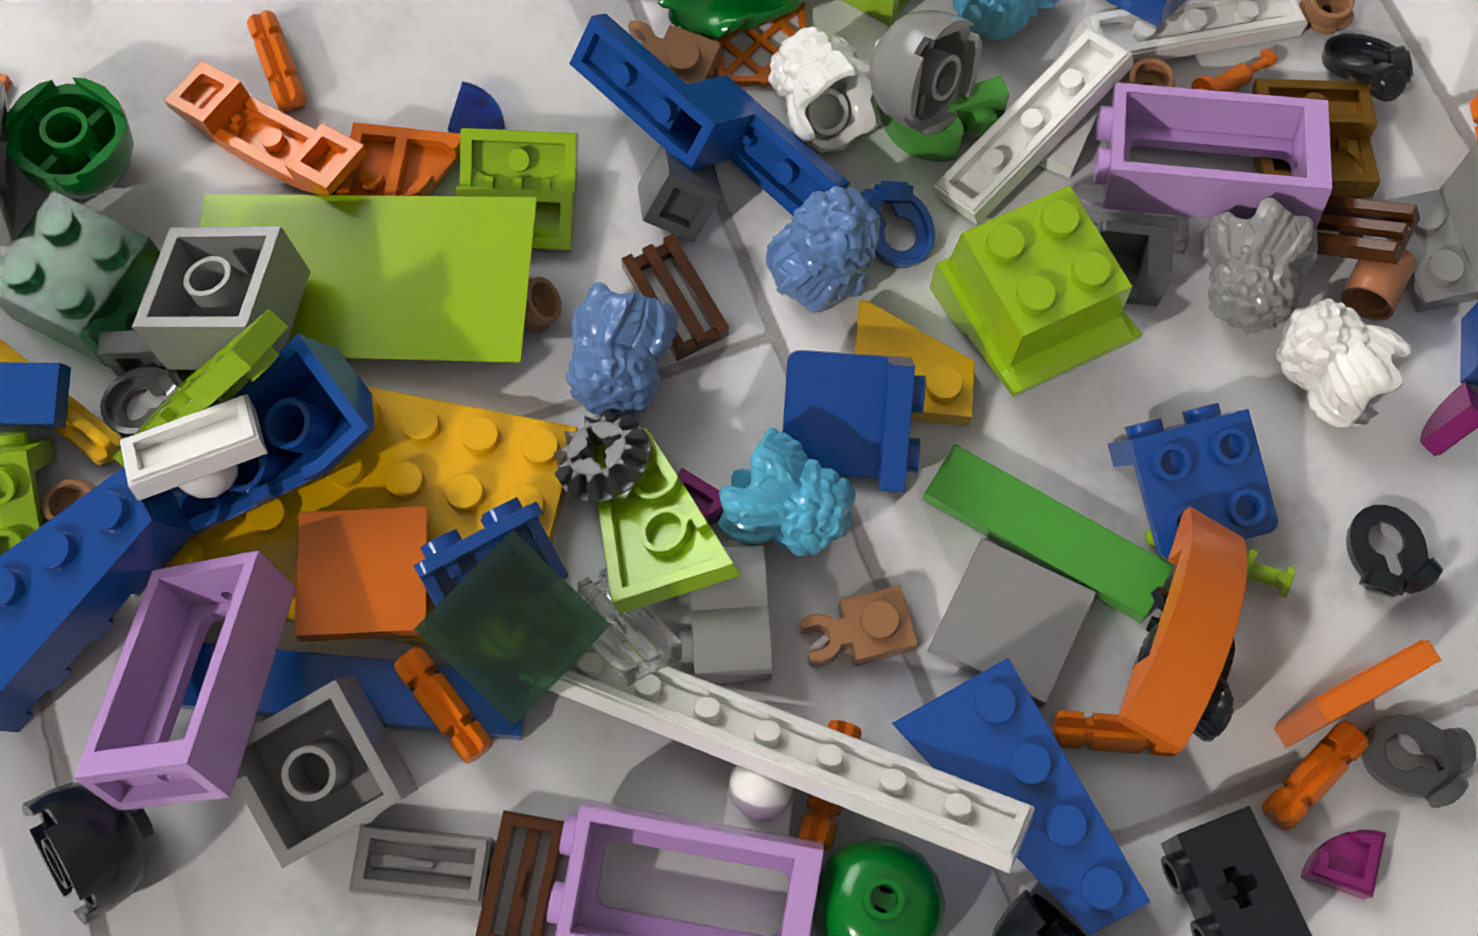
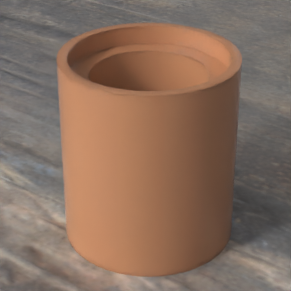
(1377, 286)

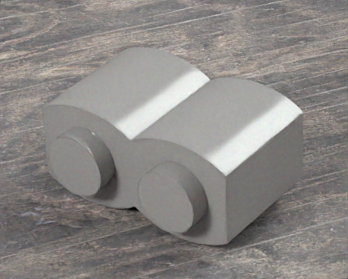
(730, 624)

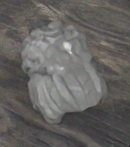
(1258, 265)

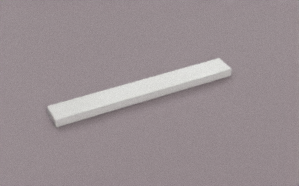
(808, 758)

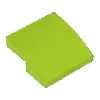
(525, 166)

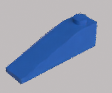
(310, 420)

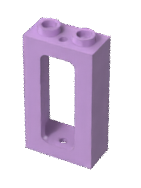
(1219, 124)
(129, 746)
(585, 838)

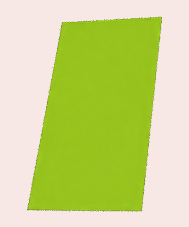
(402, 270)

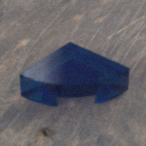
(475, 110)

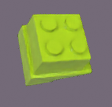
(1036, 291)

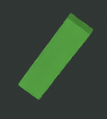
(1047, 532)

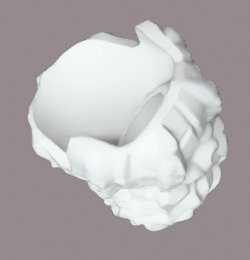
(824, 89)
(1340, 360)

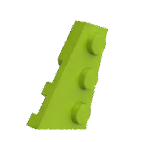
(222, 374)
(658, 539)

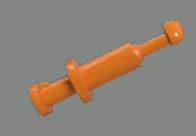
(1236, 76)

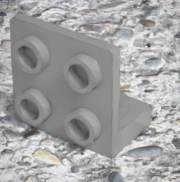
(1446, 240)

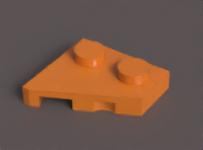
(400, 161)

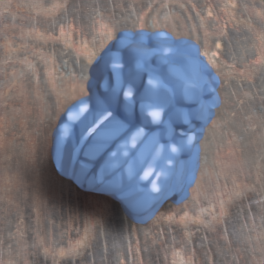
(825, 249)
(618, 350)

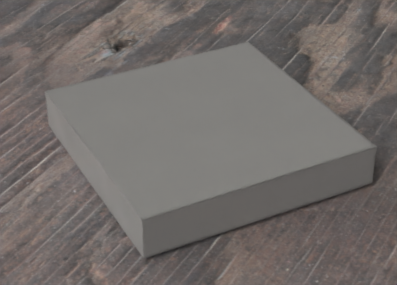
(1014, 613)

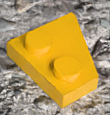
(946, 371)

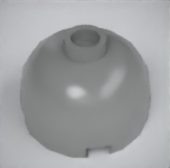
(924, 68)

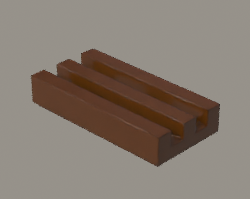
(1370, 218)
(654, 258)
(535, 826)

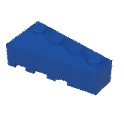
(71, 581)
(1000, 741)

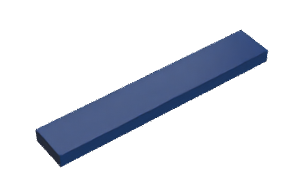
(301, 673)

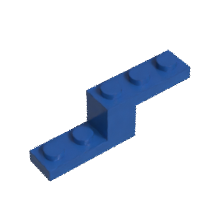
(701, 119)

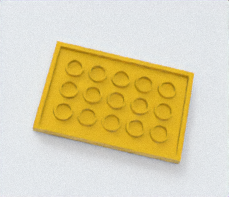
(418, 455)

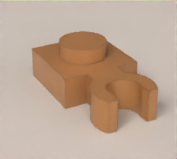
(683, 52)
(869, 625)

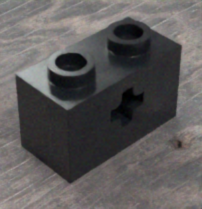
(1234, 852)

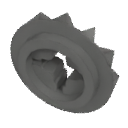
(626, 459)

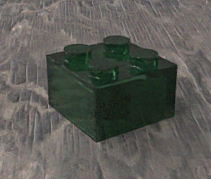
(75, 274)
(512, 627)

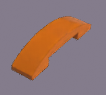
(262, 135)
(1193, 633)

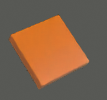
(360, 573)
(1356, 692)

